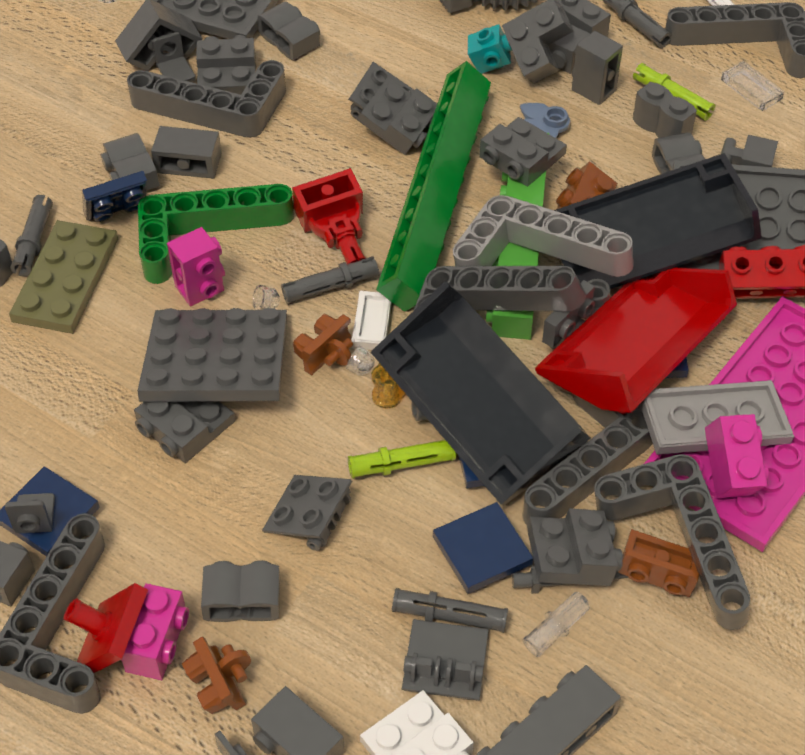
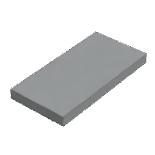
(680, 414)

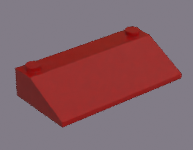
(639, 337)

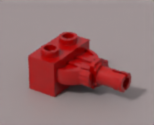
(332, 211)

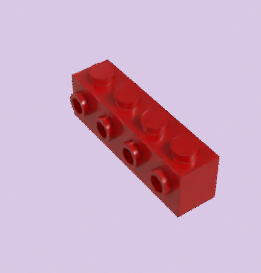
(765, 272)

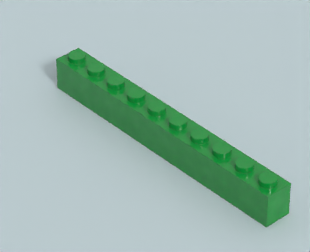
(434, 186)

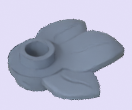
(549, 119)

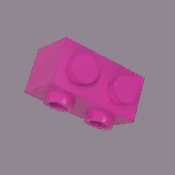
(196, 266)
(736, 456)
(156, 632)

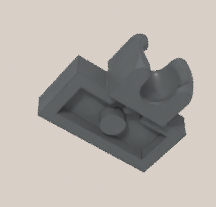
(563, 323)

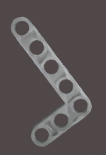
(545, 231)

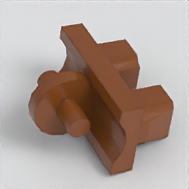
(328, 347)
(210, 662)

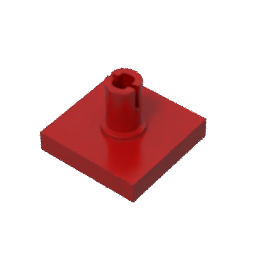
(107, 627)

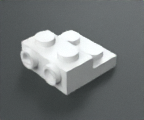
(417, 730)

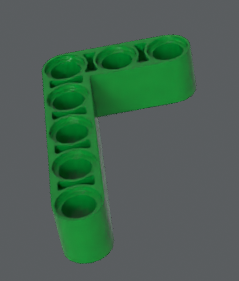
(213, 210)

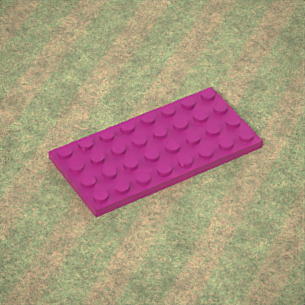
(776, 354)

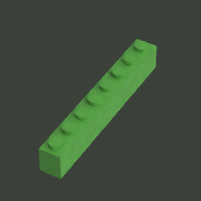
(507, 322)

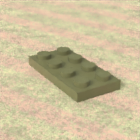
(64, 277)

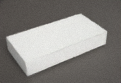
(371, 320)

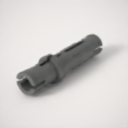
(630, 11)
(29, 243)
(337, 277)
(405, 601)

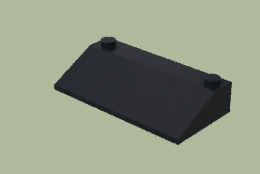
(673, 218)
(478, 394)

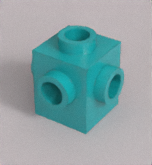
(489, 49)

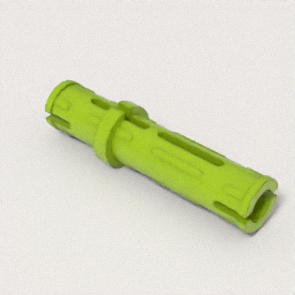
(649, 75)
(400, 458)

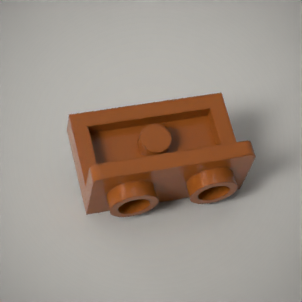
(585, 184)
(659, 563)

